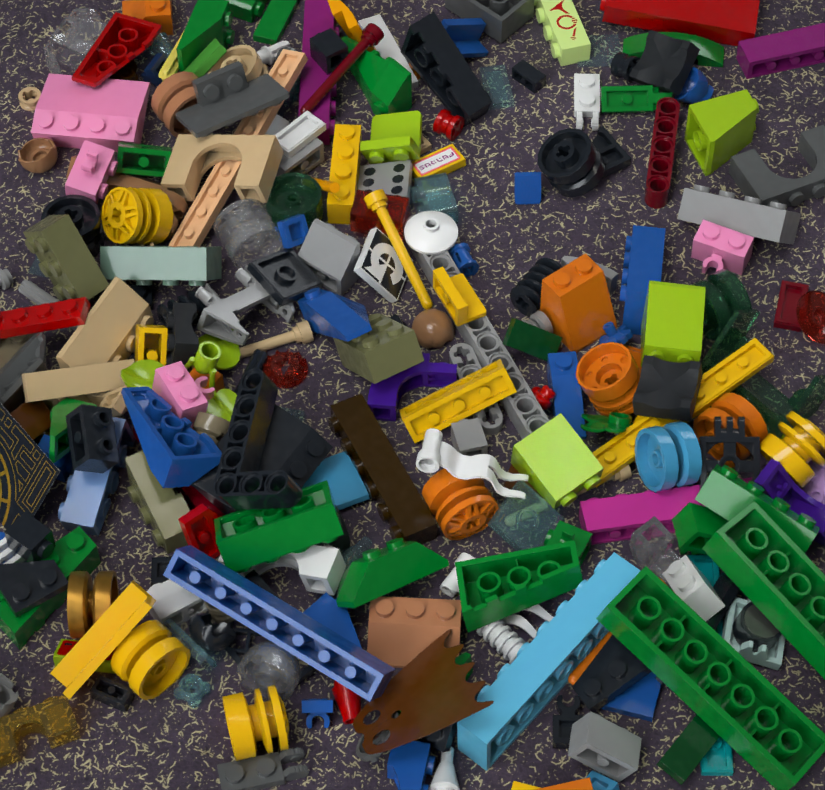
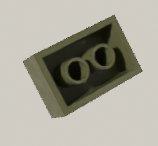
(65, 258)
(382, 351)

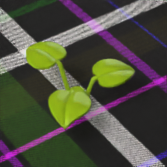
(211, 354)

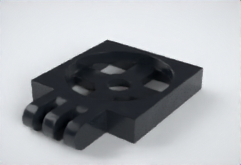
(729, 437)

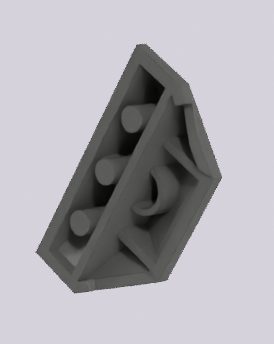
(27, 359)

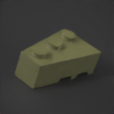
(158, 505)

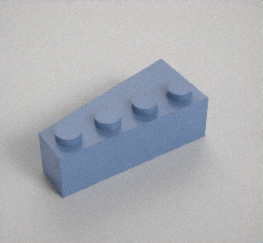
(88, 491)

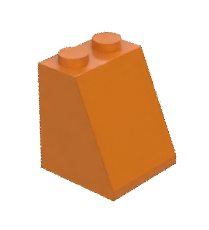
(577, 303)

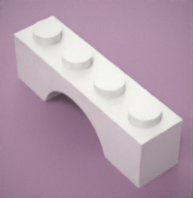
(318, 567)

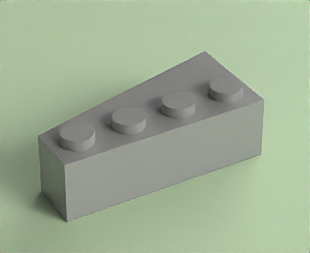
(744, 216)

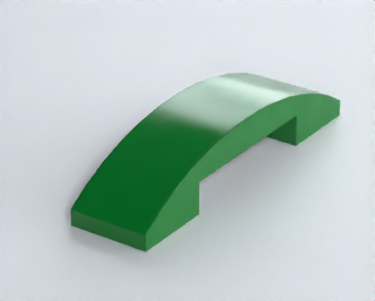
(709, 55)

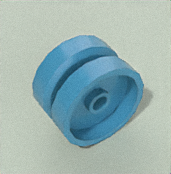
(668, 456)

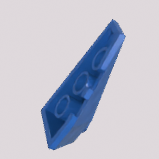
(334, 315)
(170, 445)

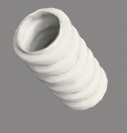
(502, 639)

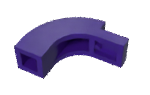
(386, 394)
(779, 484)

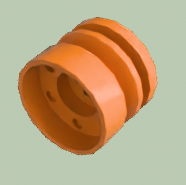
(609, 378)
(459, 504)

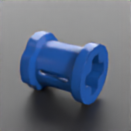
(463, 259)

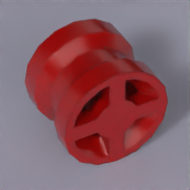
(448, 124)

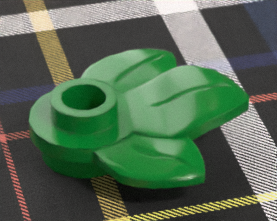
(615, 423)

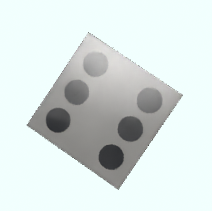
(390, 176)

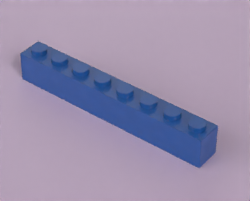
(279, 622)

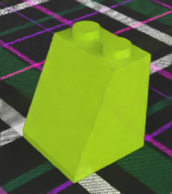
(720, 128)
(673, 322)
(557, 462)

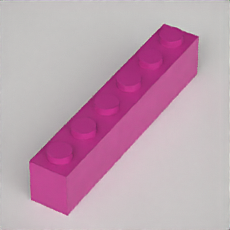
(619, 516)

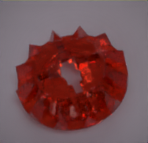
(295, 372)

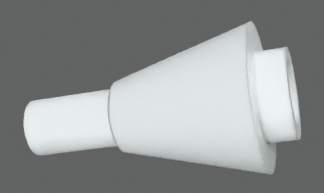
(445, 775)

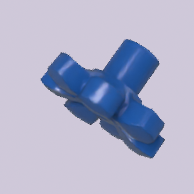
(615, 335)

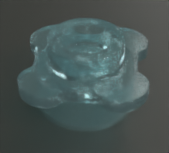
(189, 682)

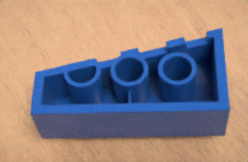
(641, 263)

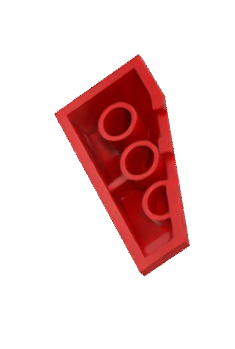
(115, 47)

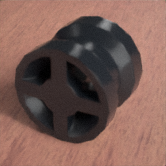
(622, 65)

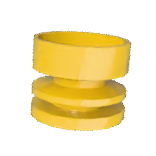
(137, 215)
(796, 448)
(256, 722)

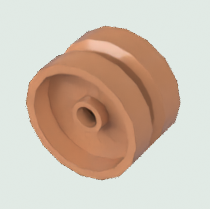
(173, 96)

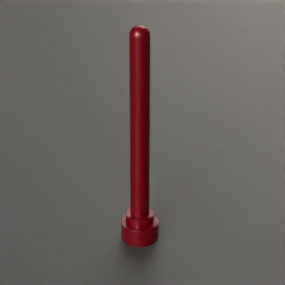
(370, 36)

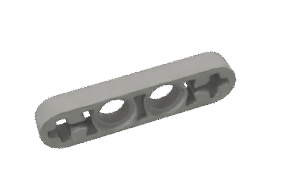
(473, 365)

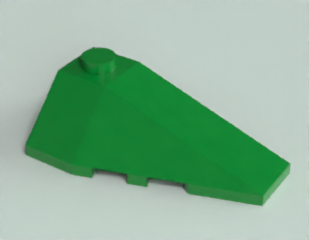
(382, 81)

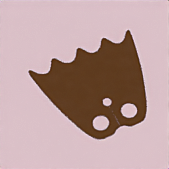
(429, 695)

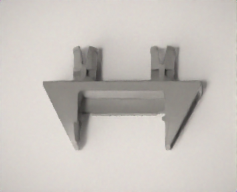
(220, 314)

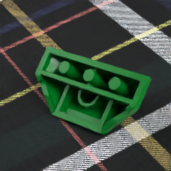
(385, 571)

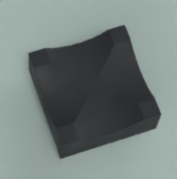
(665, 63)
(181, 339)
(667, 389)

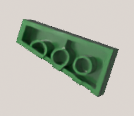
(71, 553)

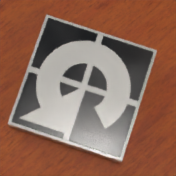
(381, 266)

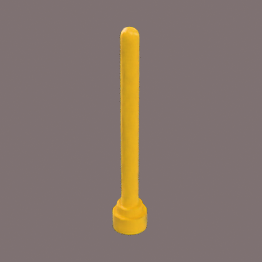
(377, 202)

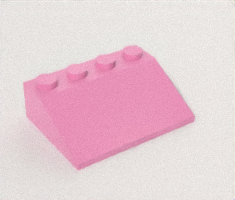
(100, 114)

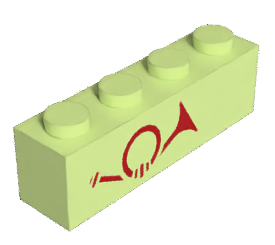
(563, 30)

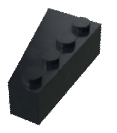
(445, 69)

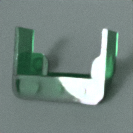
(757, 390)

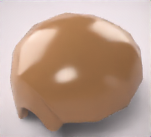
(38, 155)
(433, 328)

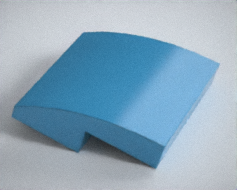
(342, 478)

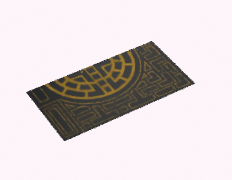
(24, 471)

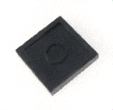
(284, 276)

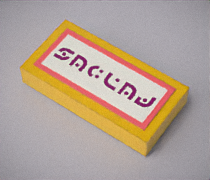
(440, 161)

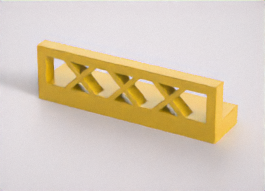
(458, 400)
(102, 638)

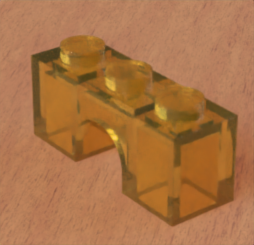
(50, 718)

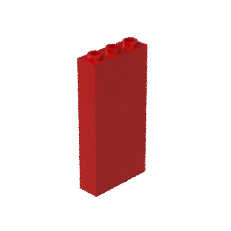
(715, 20)

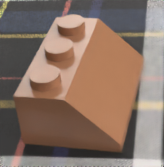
(406, 626)

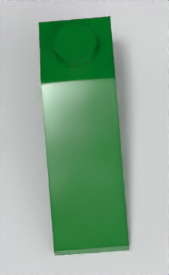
(58, 432)

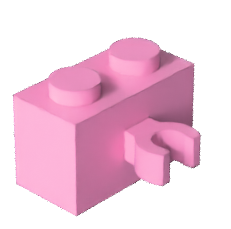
(91, 171)
(721, 248)
(181, 391)

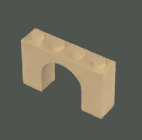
(194, 156)

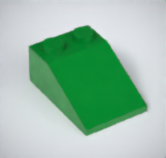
(208, 21)

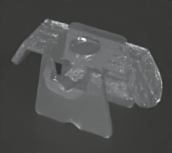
(80, 31)

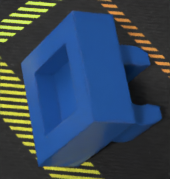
(293, 230)
(318, 707)

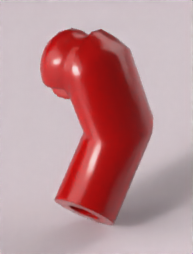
(544, 396)

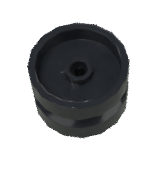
(571, 162)
(85, 216)

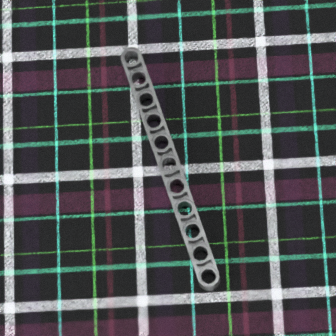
(488, 349)

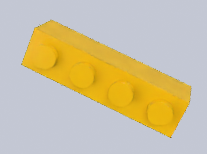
(344, 171)

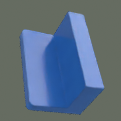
(466, 35)

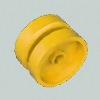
(150, 659)

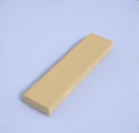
(74, 380)

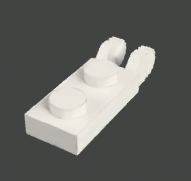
(587, 99)

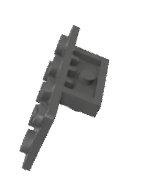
(228, 97)

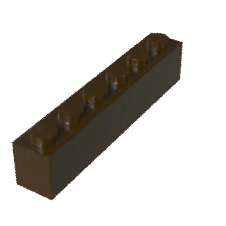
(382, 471)

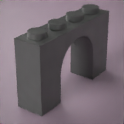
(760, 182)

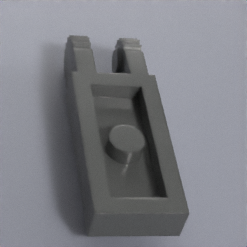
(262, 771)

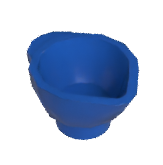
(695, 88)

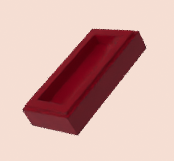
(787, 304)

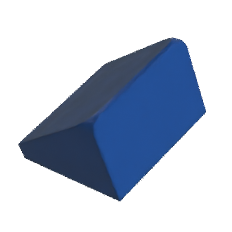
(527, 188)

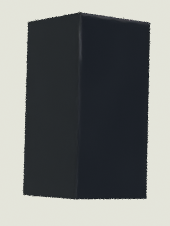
(528, 76)
(112, 693)

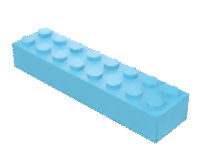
(542, 665)

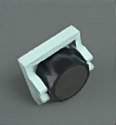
(753, 634)

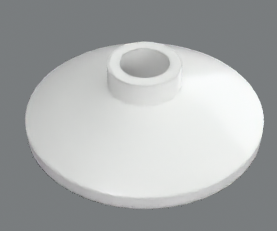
(431, 232)

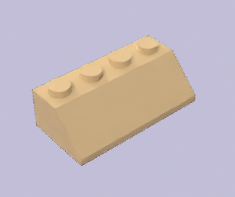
(108, 328)

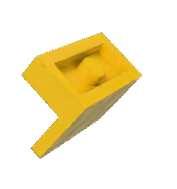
(457, 297)

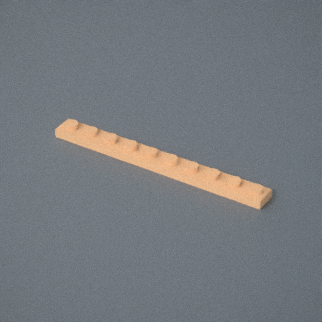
(223, 175)

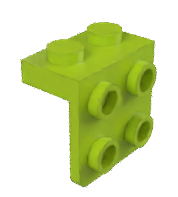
(394, 138)

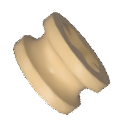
(28, 93)

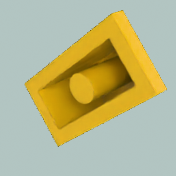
(151, 343)

